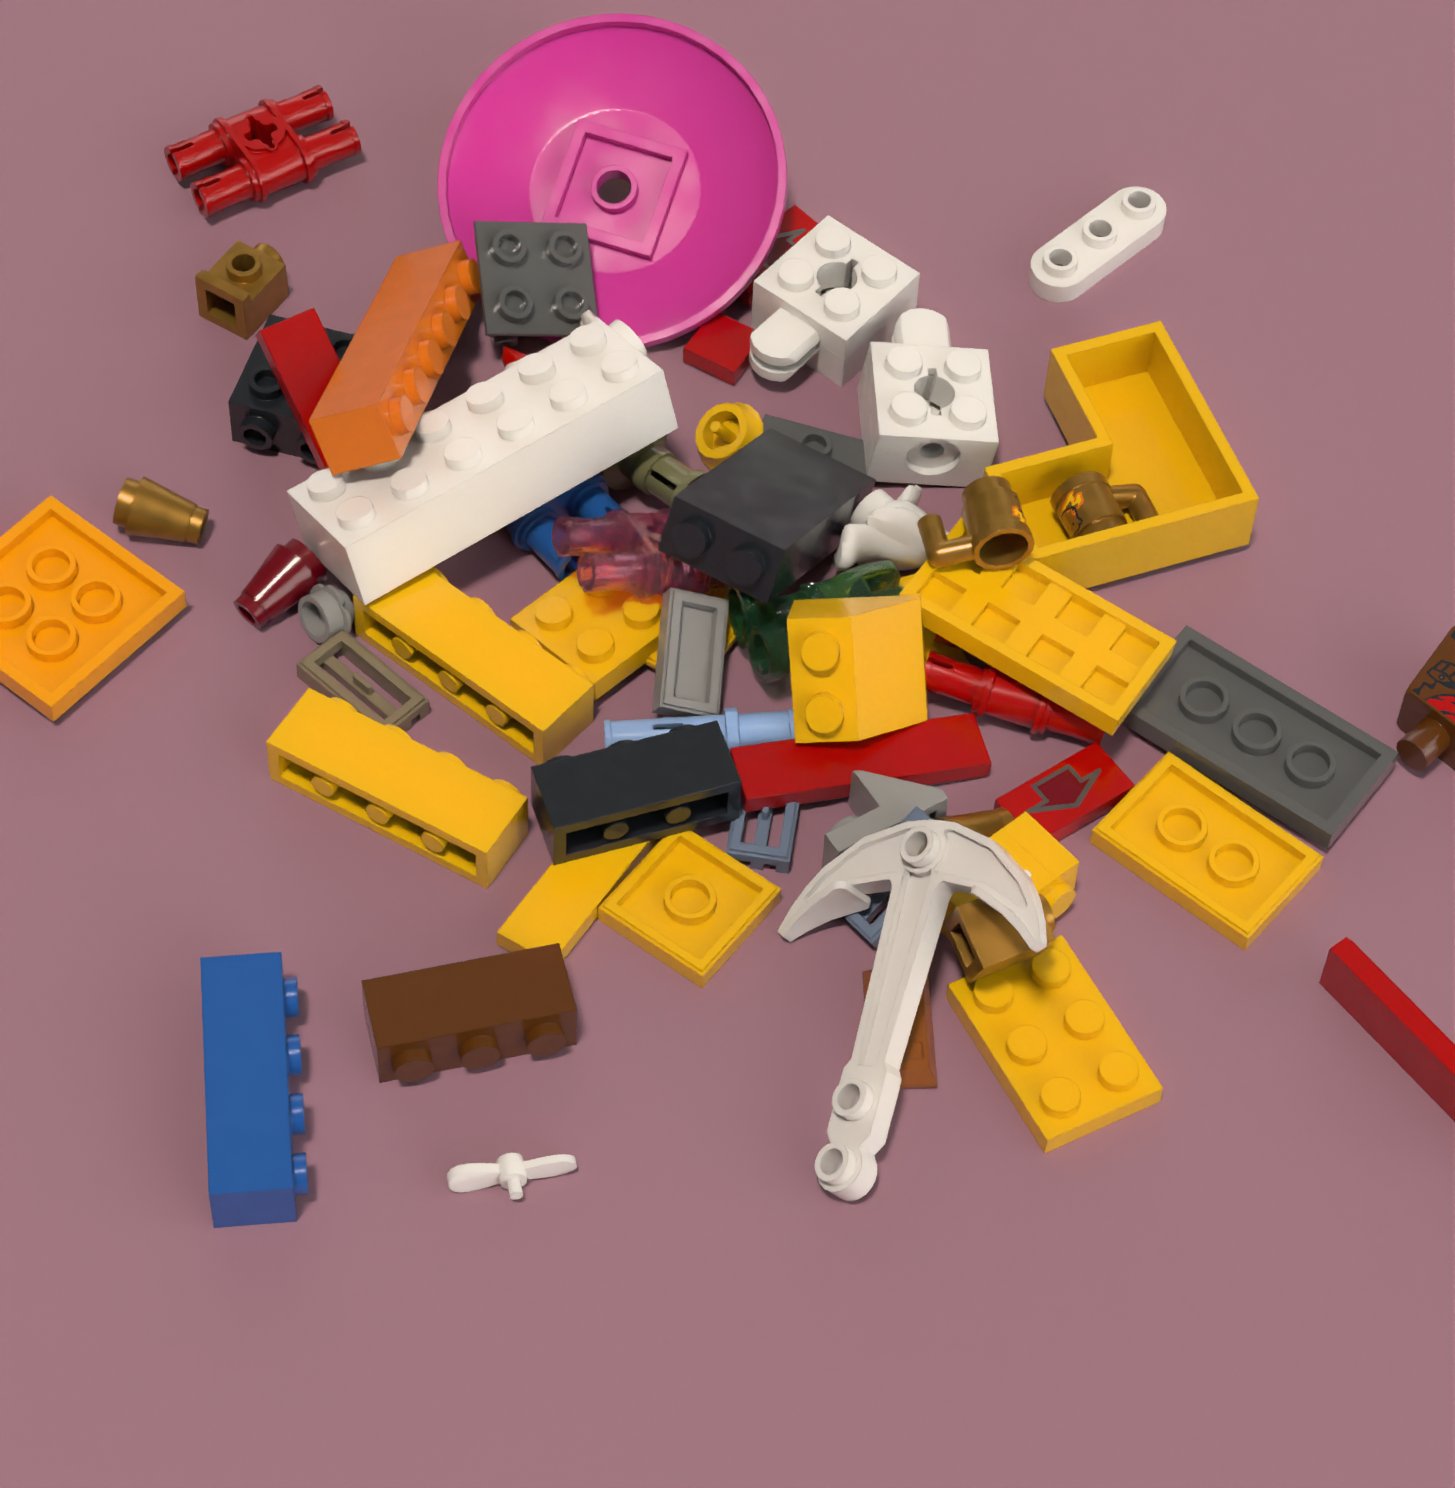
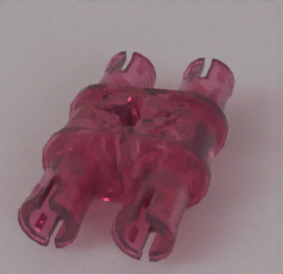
(624, 554)

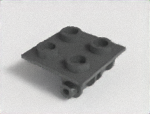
(533, 278)

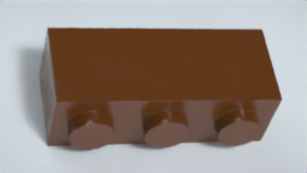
(470, 1013)

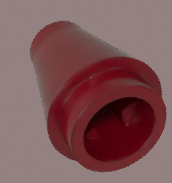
(279, 583)

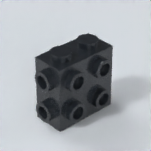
(259, 408)

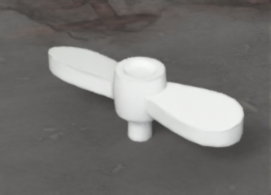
(509, 1172)

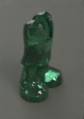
(764, 625)

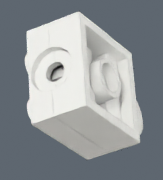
(827, 304)
(926, 406)

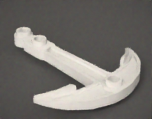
(922, 869)

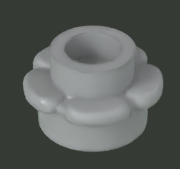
(325, 612)

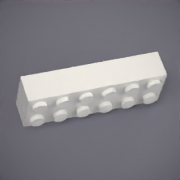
(486, 460)

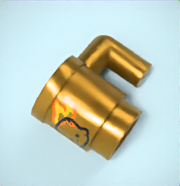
(1091, 505)
(994, 526)

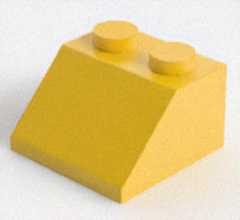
(856, 667)

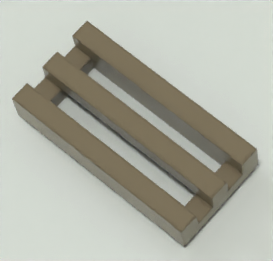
(412, 701)

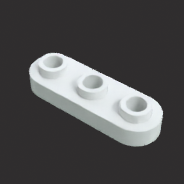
(1127, 225)

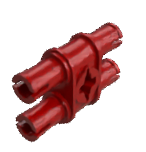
(262, 150)
(1002, 697)

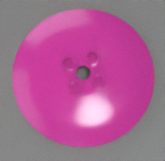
(636, 106)

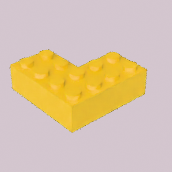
(1141, 422)

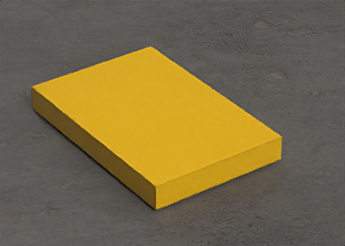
(1206, 850)

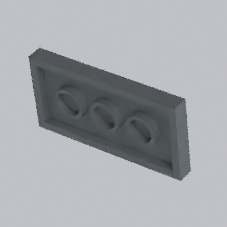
(1260, 738)

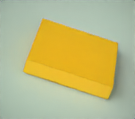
(689, 905)

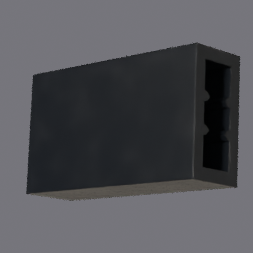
(764, 515)

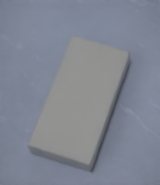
(690, 654)

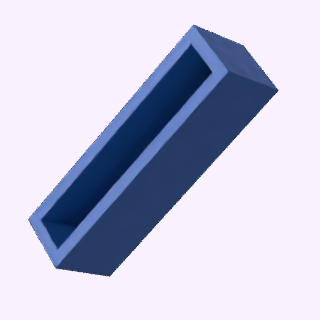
(248, 1090)

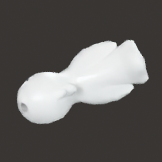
(884, 531)

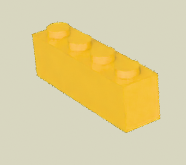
(480, 663)
(398, 787)

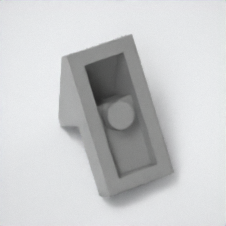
(878, 805)

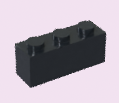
(635, 791)

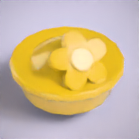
(725, 431)

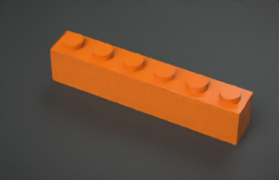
(396, 358)

